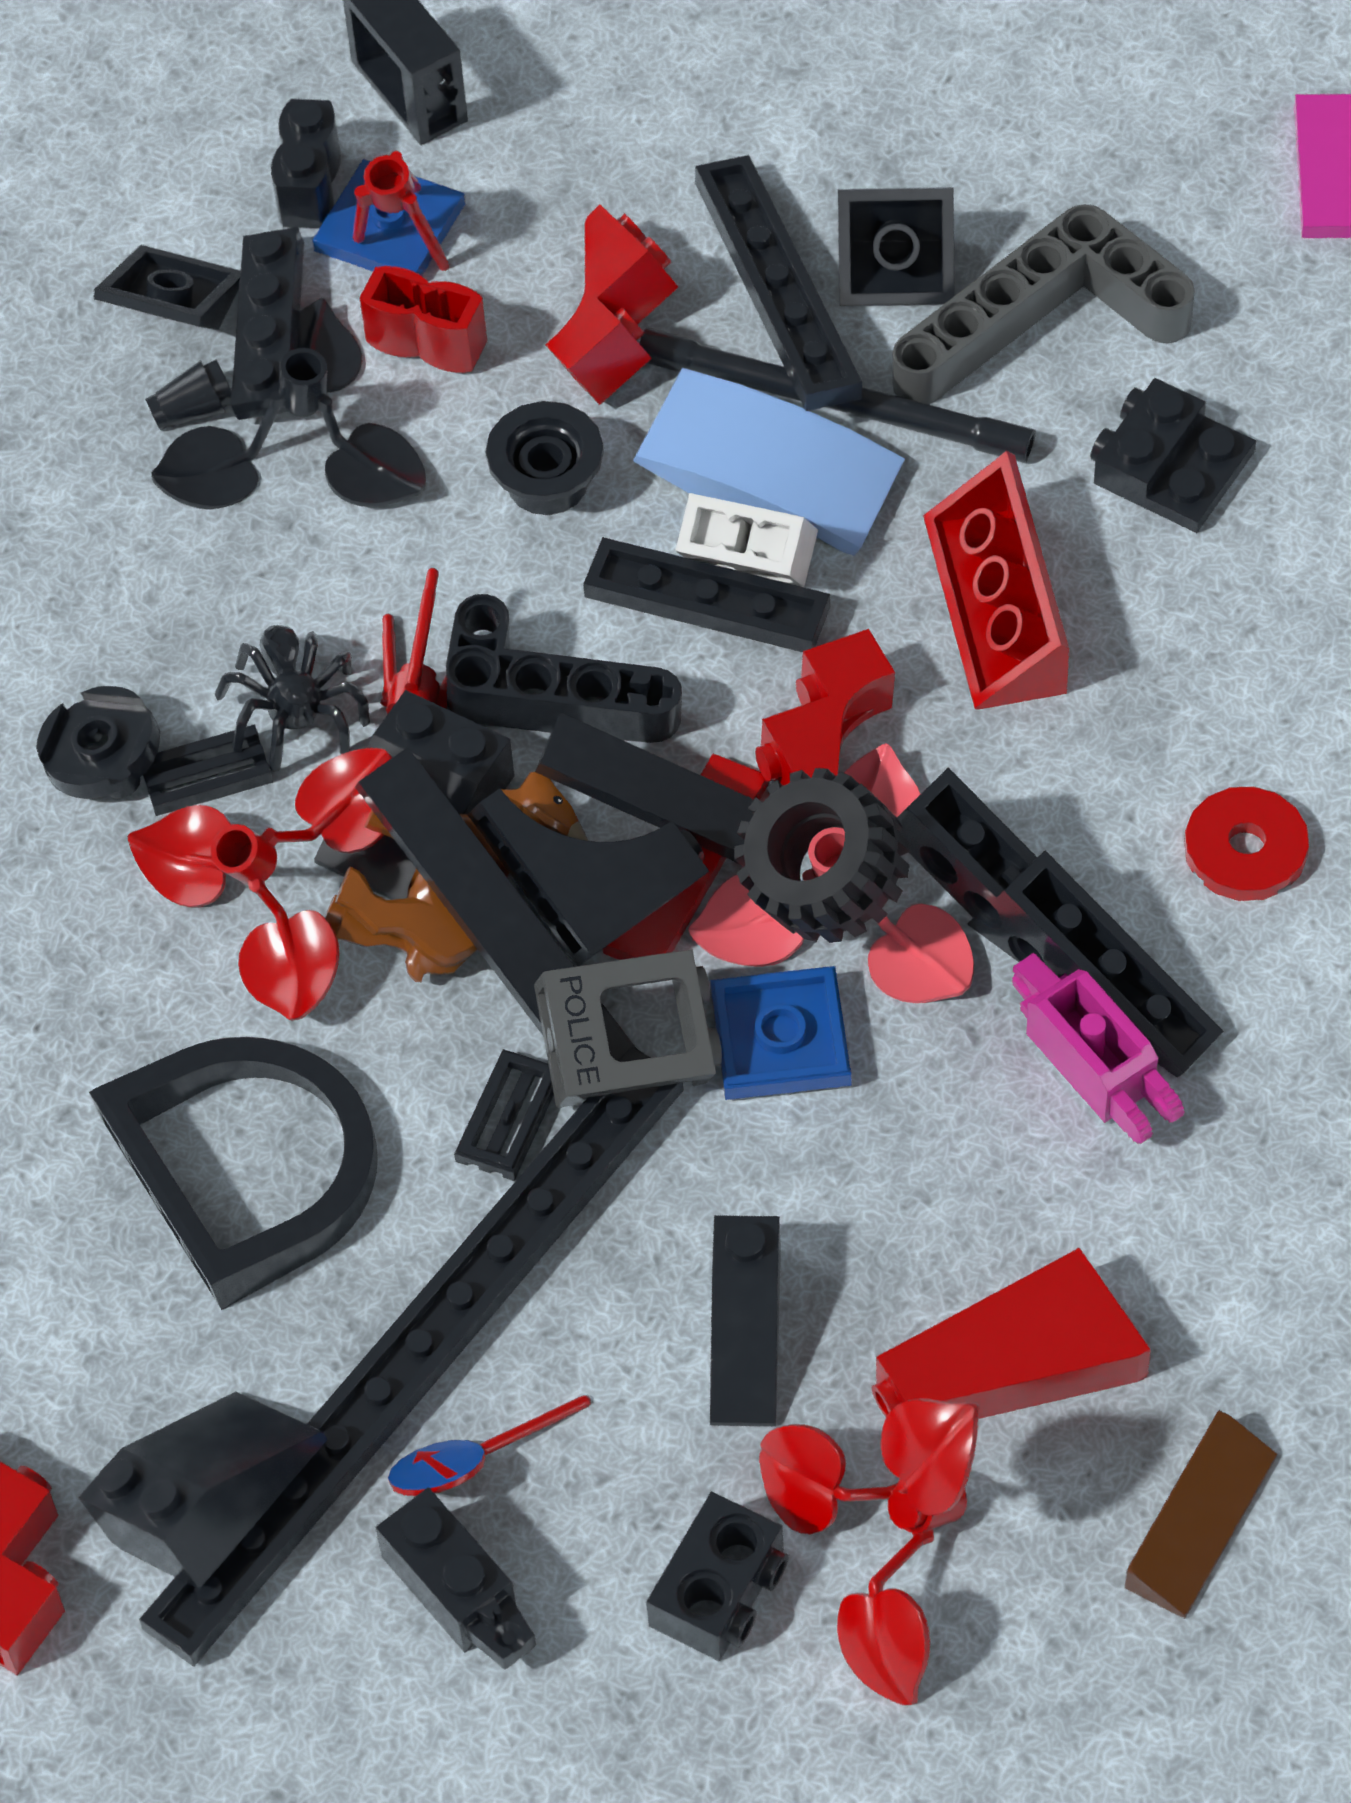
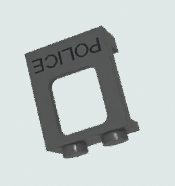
(578, 1038)

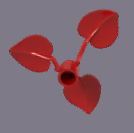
(194, 848)
(932, 1454)

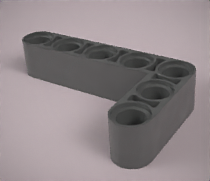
(1069, 253)

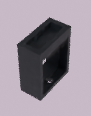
(405, 61)

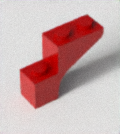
(621, 288)
(837, 692)
(27, 1592)

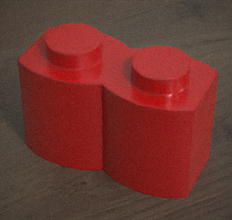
(423, 319)

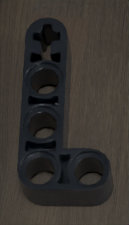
(562, 678)

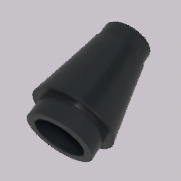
(191, 396)

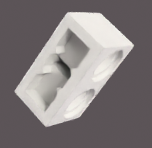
(747, 539)

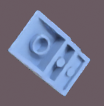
(770, 456)

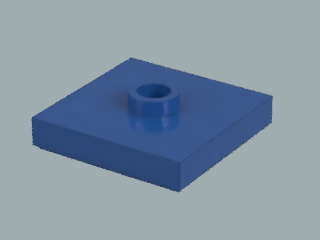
(389, 237)
(781, 1032)

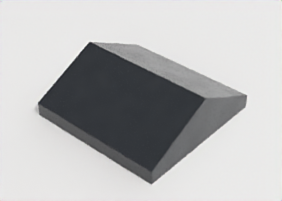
(172, 287)

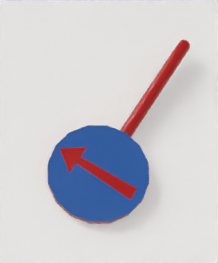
(456, 1461)

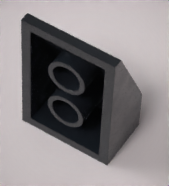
(460, 758)
(199, 1484)

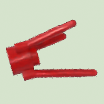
(391, 189)
(414, 675)

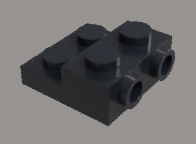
(1170, 455)

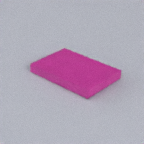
(1324, 164)

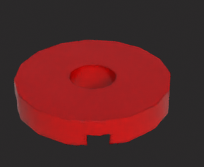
(1253, 812)

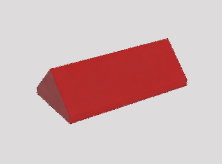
(998, 589)

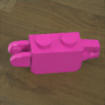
(1094, 1046)

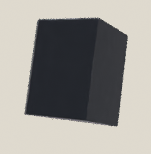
(896, 246)

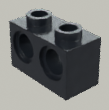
(703, 1573)

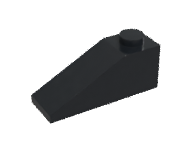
(745, 1320)

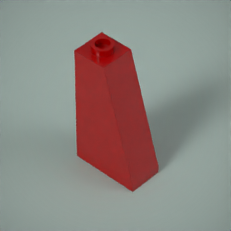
(1021, 1346)

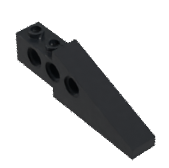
(1038, 908)

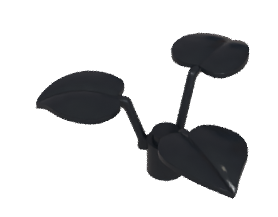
(368, 470)

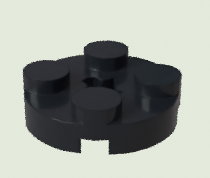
(111, 768)

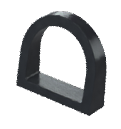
(287, 1246)

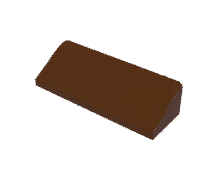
(1200, 1516)

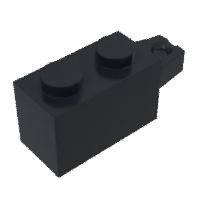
(455, 1579)

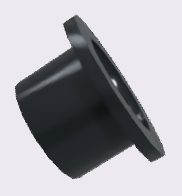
(545, 455)

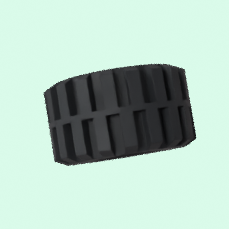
(857, 882)

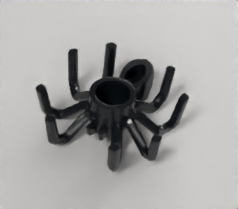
(293, 694)

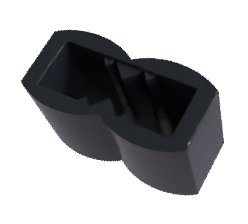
(305, 163)

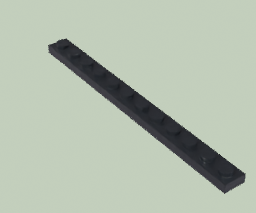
(417, 1353)

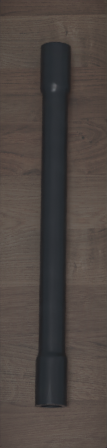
(981, 433)

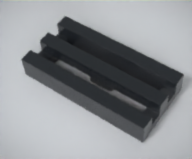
(204, 760)
(490, 1159)

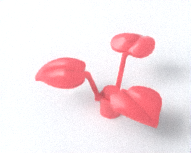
(916, 960)

